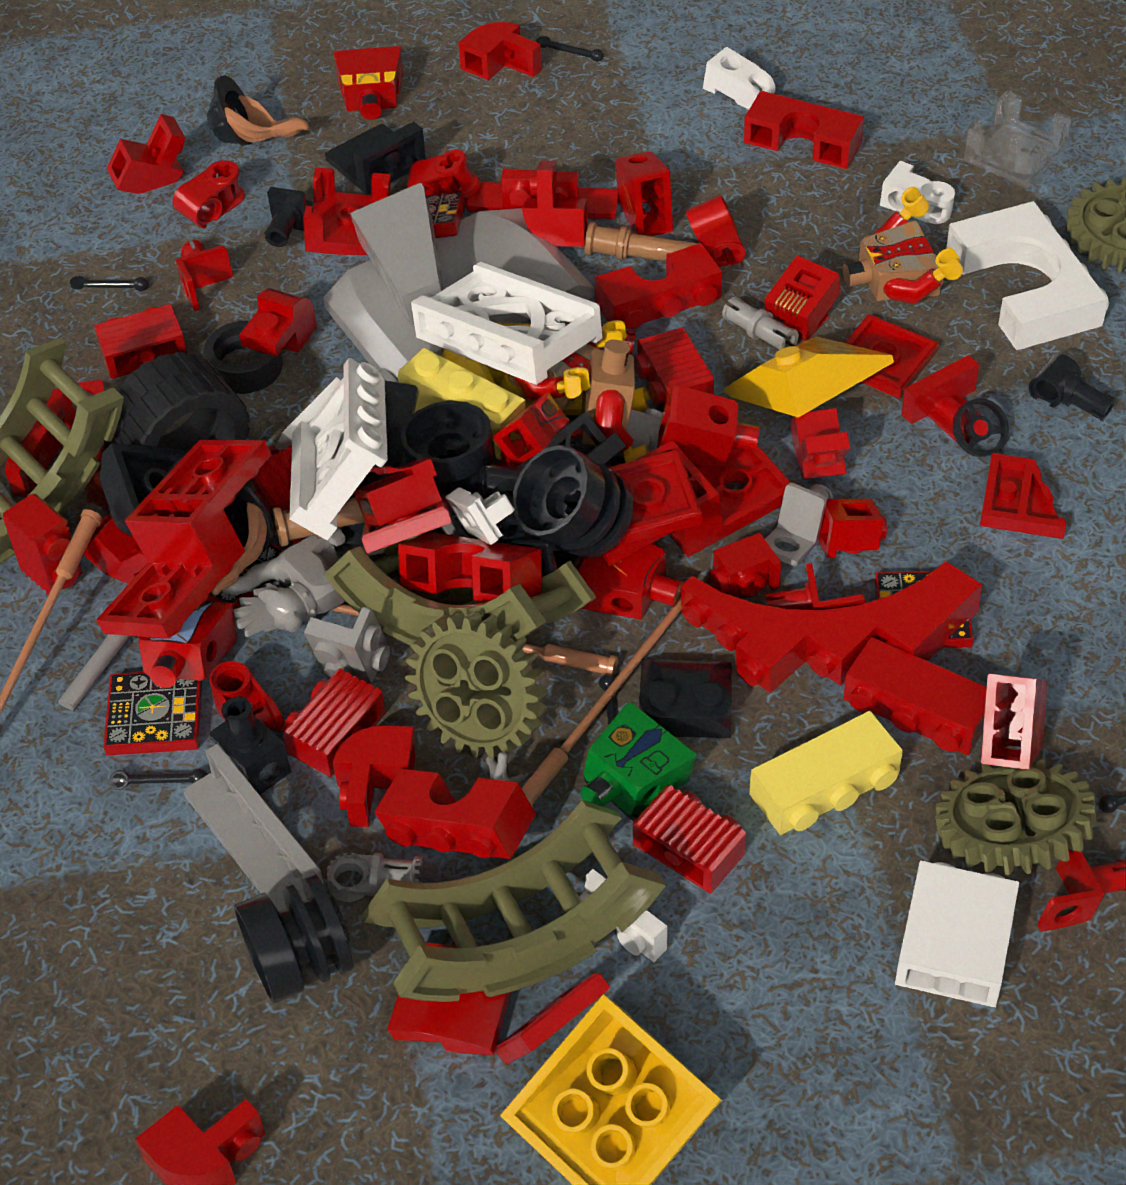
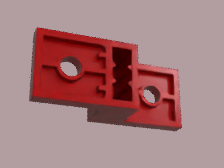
(722, 508)
(184, 538)

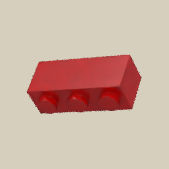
(917, 696)

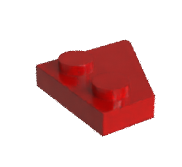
(1019, 499)

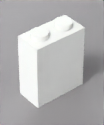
(957, 933)

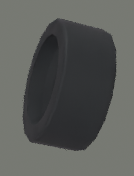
(240, 378)

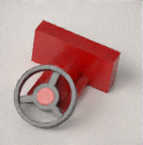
(941, 400)

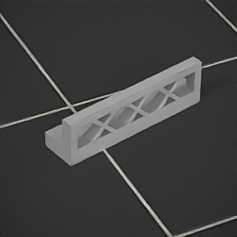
(249, 829)

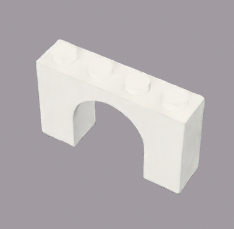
(1027, 237)

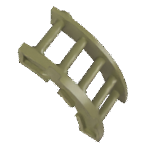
(93, 423)
(408, 613)
(530, 955)

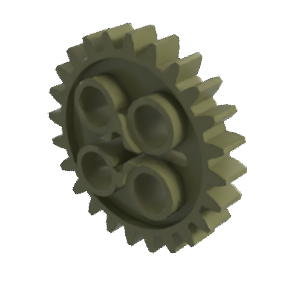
(1099, 224)
(476, 684)
(987, 829)

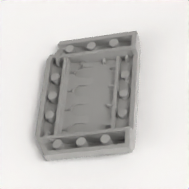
(495, 237)

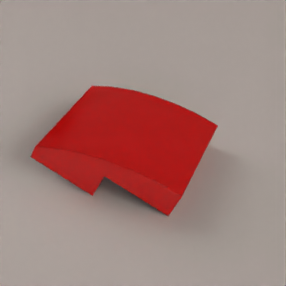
(460, 1026)

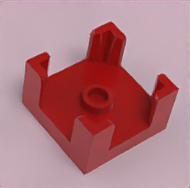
(329, 221)

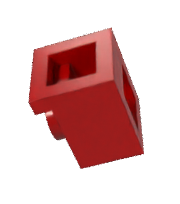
(851, 526)
(745, 567)

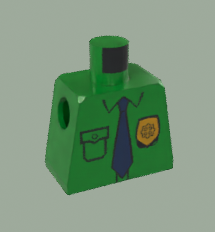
(634, 762)

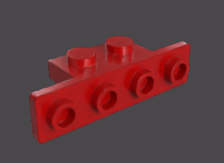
(516, 189)

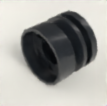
(456, 441)
(572, 502)
(294, 937)

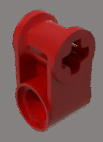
(444, 175)
(207, 196)
(717, 231)
(237, 677)

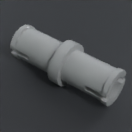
(759, 324)

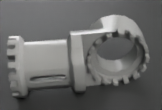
(374, 871)

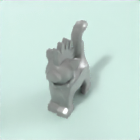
(305, 591)

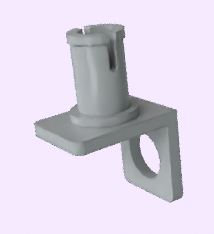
(799, 521)

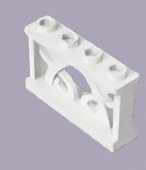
(557, 327)
(321, 475)

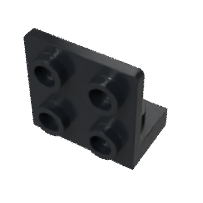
(378, 152)

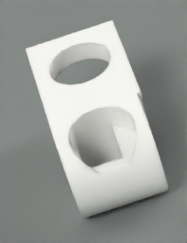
(736, 77)
(937, 193)

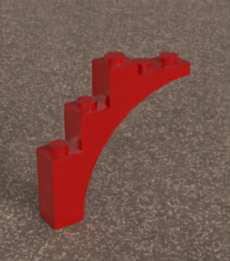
(779, 640)

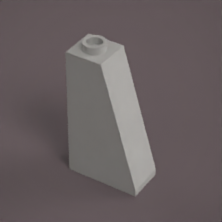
(402, 245)

